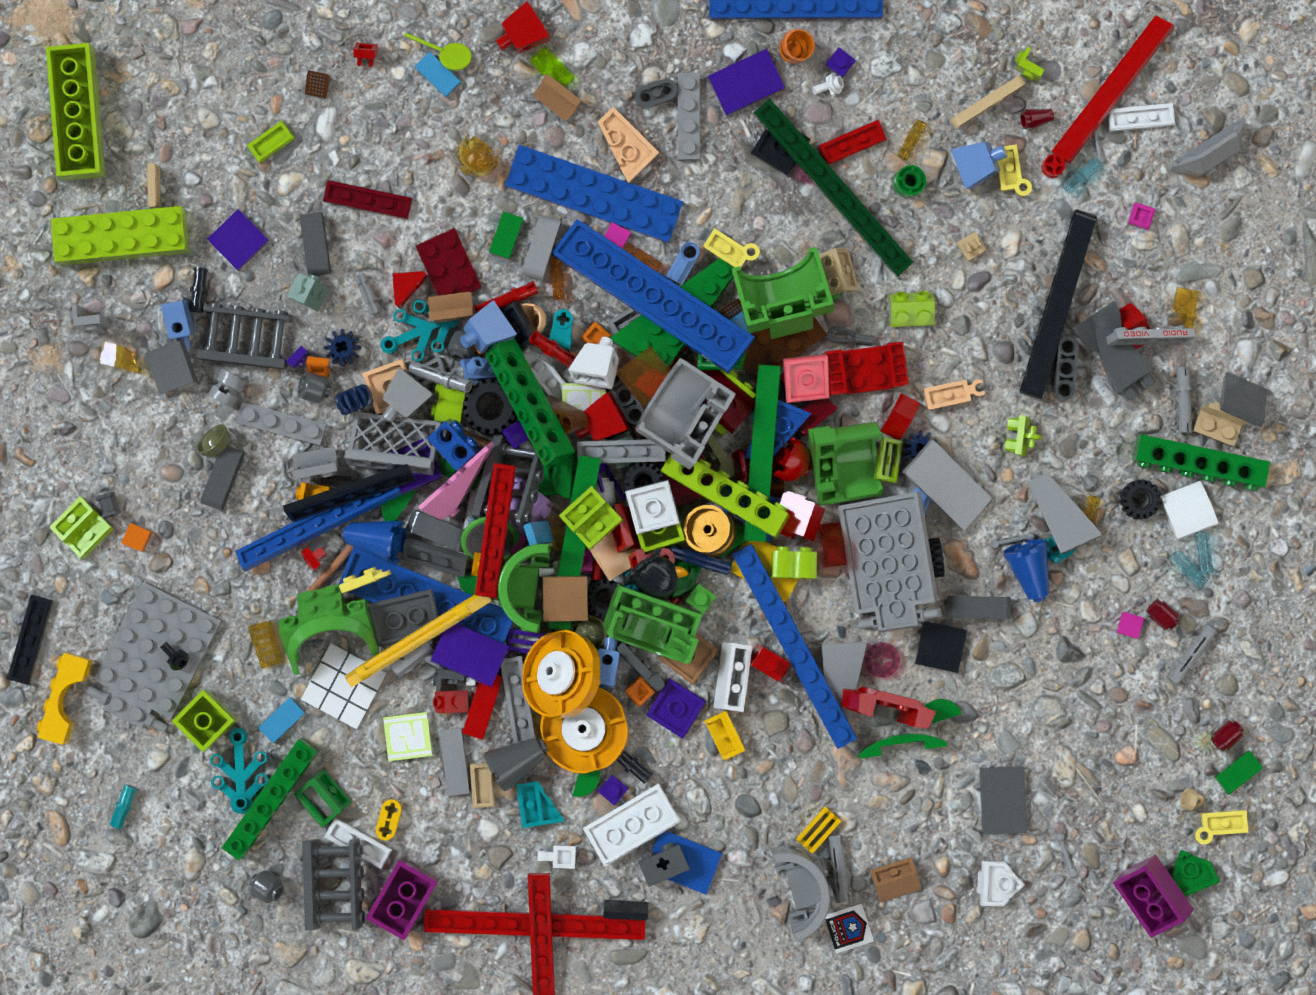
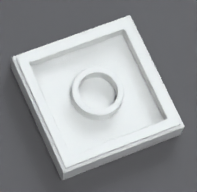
(652, 507)

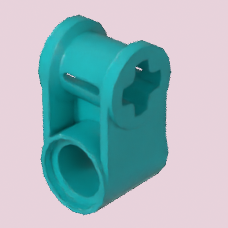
(562, 333)

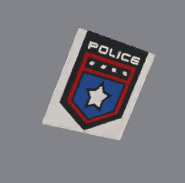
(849, 928)

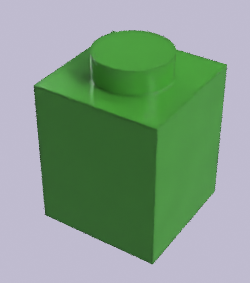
(700, 598)

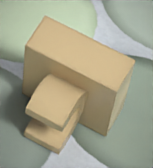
(971, 246)

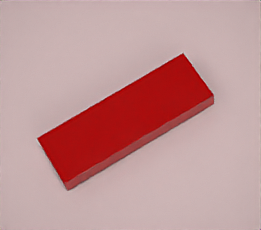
(852, 142)
(481, 709)

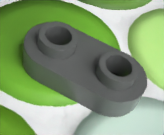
(656, 94)

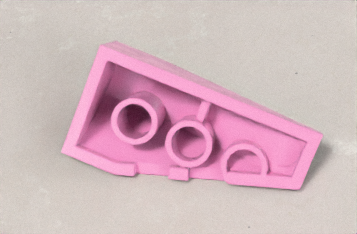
(452, 493)

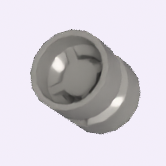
(228, 380)

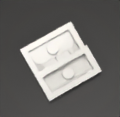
(1189, 510)

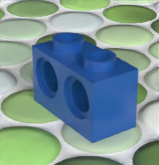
(449, 448)

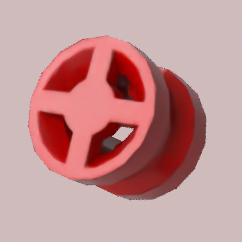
(1057, 164)

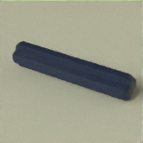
(701, 560)

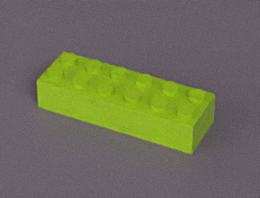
(75, 111)
(120, 235)

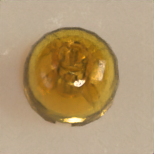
(476, 157)

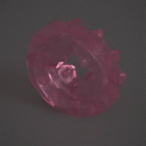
(889, 652)

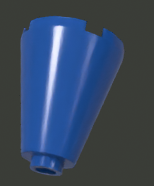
(377, 538)
(1030, 567)

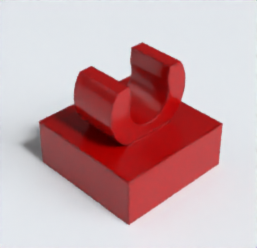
(365, 50)

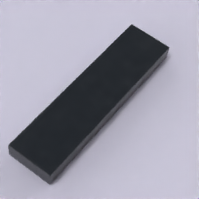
(30, 639)

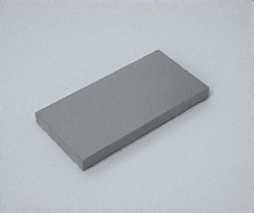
(947, 485)

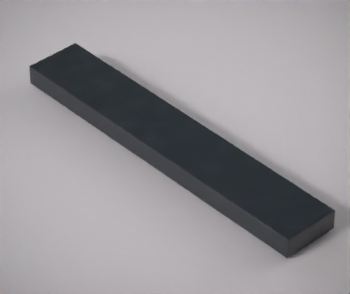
(349, 493)

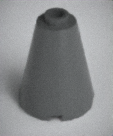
(515, 761)

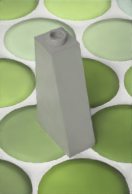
(1064, 518)
(842, 667)

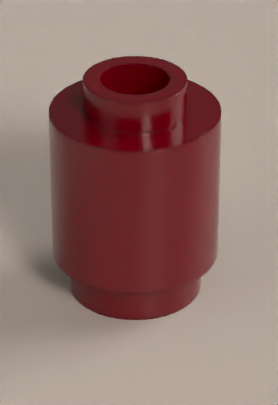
(1163, 614)
(1227, 735)

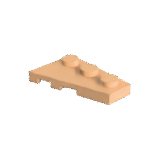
(627, 144)

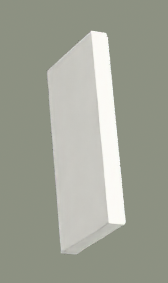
(631, 825)

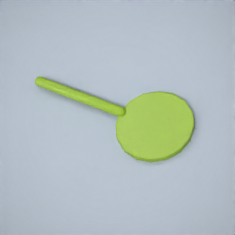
(452, 56)

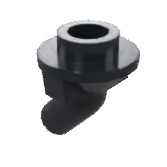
(175, 658)

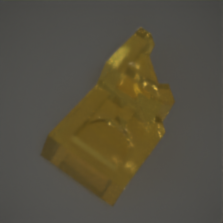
(1185, 305)
(119, 357)

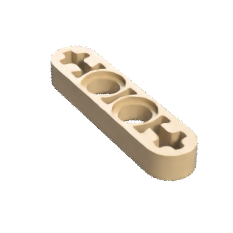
(988, 102)

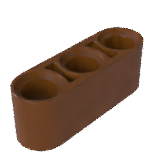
(568, 416)

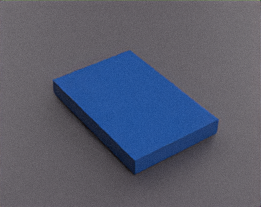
(700, 859)

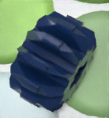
(341, 340)
(354, 399)
(912, 445)

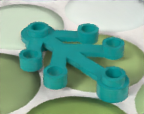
(422, 329)
(239, 774)

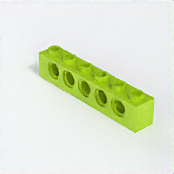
(772, 525)

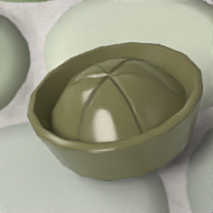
(214, 441)
(591, 629)

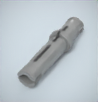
(447, 379)
(1184, 399)
(1206, 634)
(839, 869)

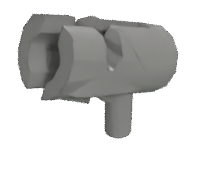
(419, 655)

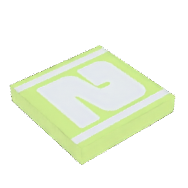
(581, 395)
(408, 736)

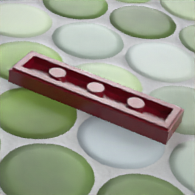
(367, 199)

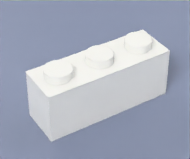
(733, 677)

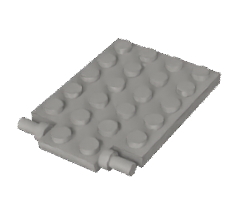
(889, 561)
(139, 667)

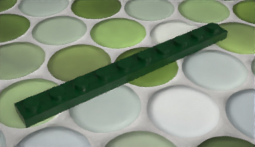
(833, 187)

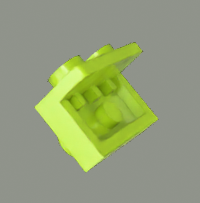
(912, 309)

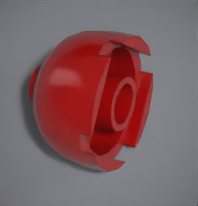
(792, 461)

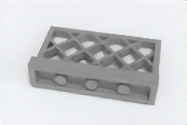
(386, 459)

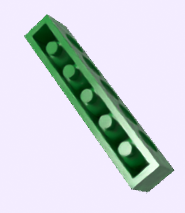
(529, 403)
(1256, 468)
(270, 799)

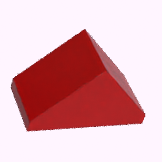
(406, 285)
(1132, 318)
(900, 417)

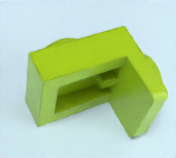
(1028, 69)

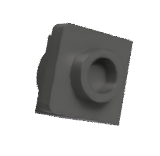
(452, 678)

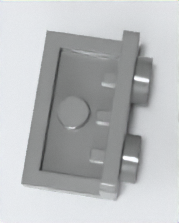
(91, 323)
(315, 462)

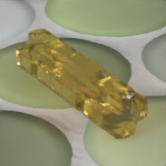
(911, 140)
(1091, 511)

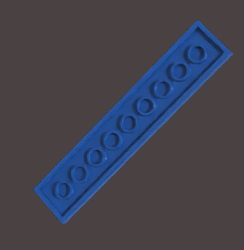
(653, 296)

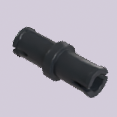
(198, 290)
(632, 765)

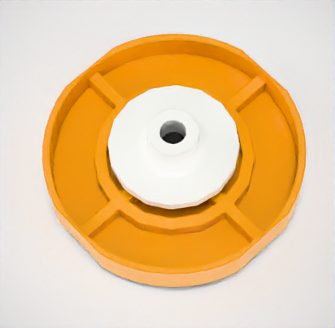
(562, 674)
(596, 747)

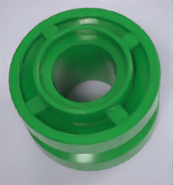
(918, 177)

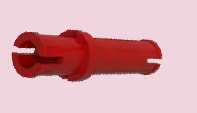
(515, 294)
(551, 348)

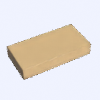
(154, 188)
(482, 785)

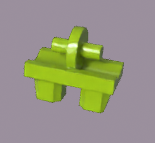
(1019, 445)

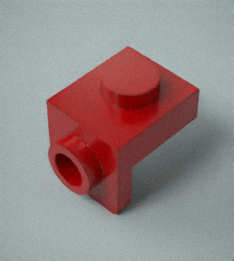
(451, 701)

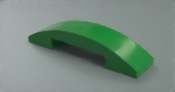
(874, 748)

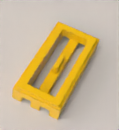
(830, 816)

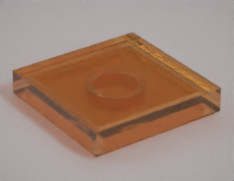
(644, 375)

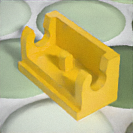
(724, 735)

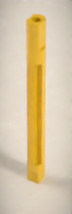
(416, 639)

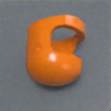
(796, 46)

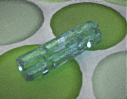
(1204, 552)

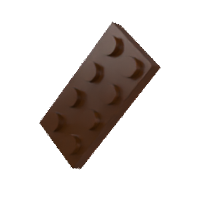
(773, 351)

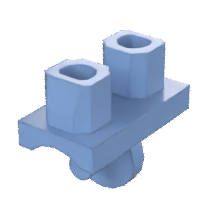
(477, 369)

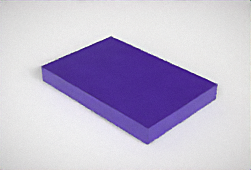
(746, 82)
(470, 654)

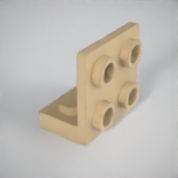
(839, 271)
(1217, 424)

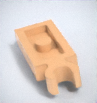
(950, 394)

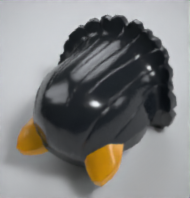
(656, 576)

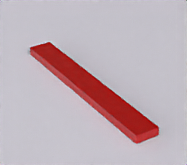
(1113, 89)

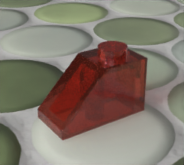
(832, 545)

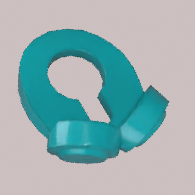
(1056, 556)

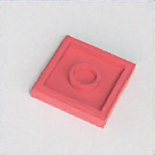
(806, 378)

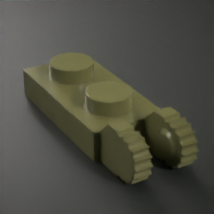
(718, 454)

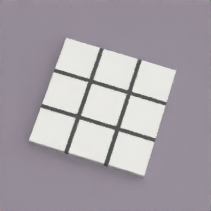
(334, 695)

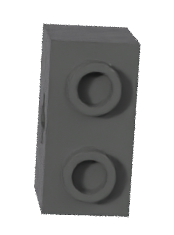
(656, 874)

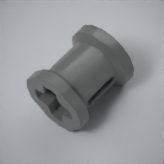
(108, 505)

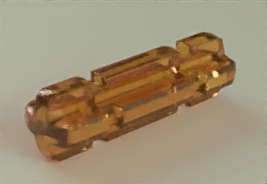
(643, 256)
(557, 279)

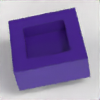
(840, 62)
(298, 358)
(613, 790)

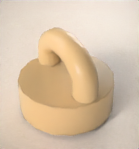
(1189, 799)

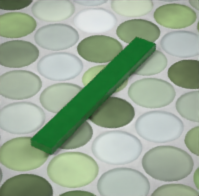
(763, 442)
(573, 546)

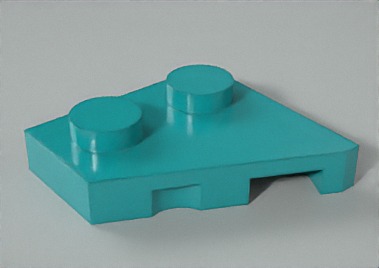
(535, 805)

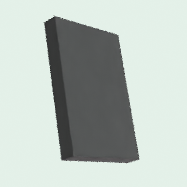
(1243, 399)
(402, 615)
(1003, 800)

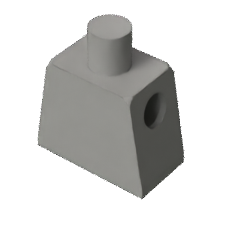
(404, 396)

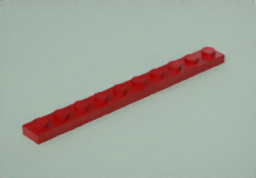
(518, 924)

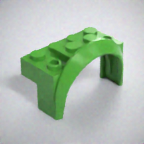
(650, 622)

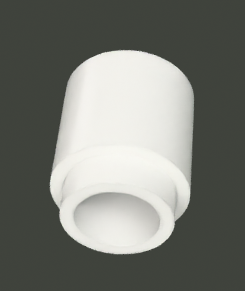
(609, 493)

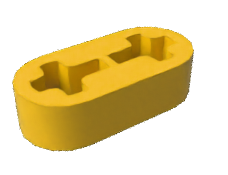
(383, 818)

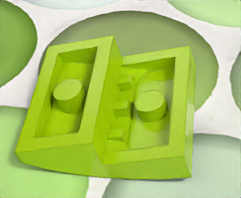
(591, 517)
(81, 528)

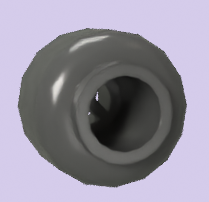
(457, 350)
(313, 387)
(266, 886)

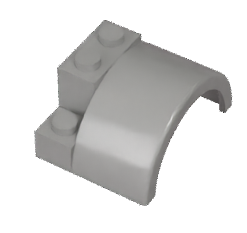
(675, 416)
(807, 888)

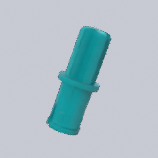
(122, 806)

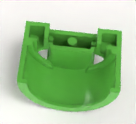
(785, 299)
(845, 462)
(519, 586)

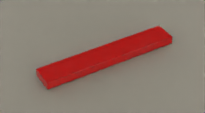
(495, 530)
(541, 933)

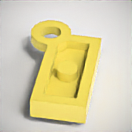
(1010, 173)
(729, 250)
(370, 575)
(1222, 823)

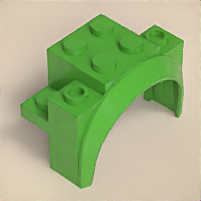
(321, 612)

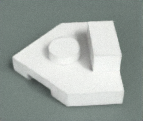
(997, 883)

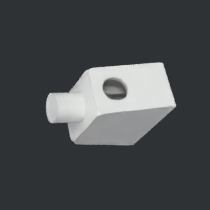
(595, 364)

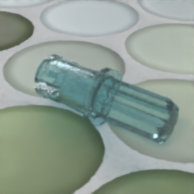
(1082, 175)
(1188, 569)

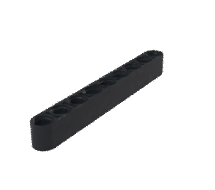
(1058, 304)

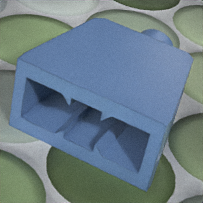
(978, 162)
(177, 313)
(487, 328)
(608, 672)

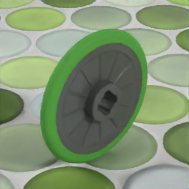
(473, 536)

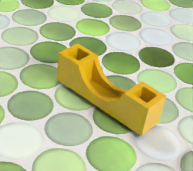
(55, 724)

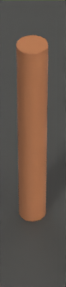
(331, 569)

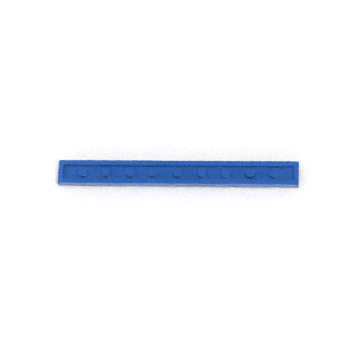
(794, 646)

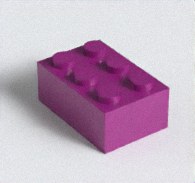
(1153, 896)
(402, 899)

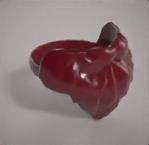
(741, 465)

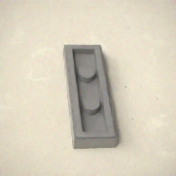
(454, 761)

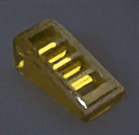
(273, 641)

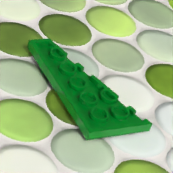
(642, 333)

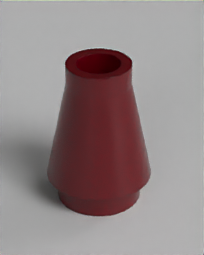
(1035, 118)

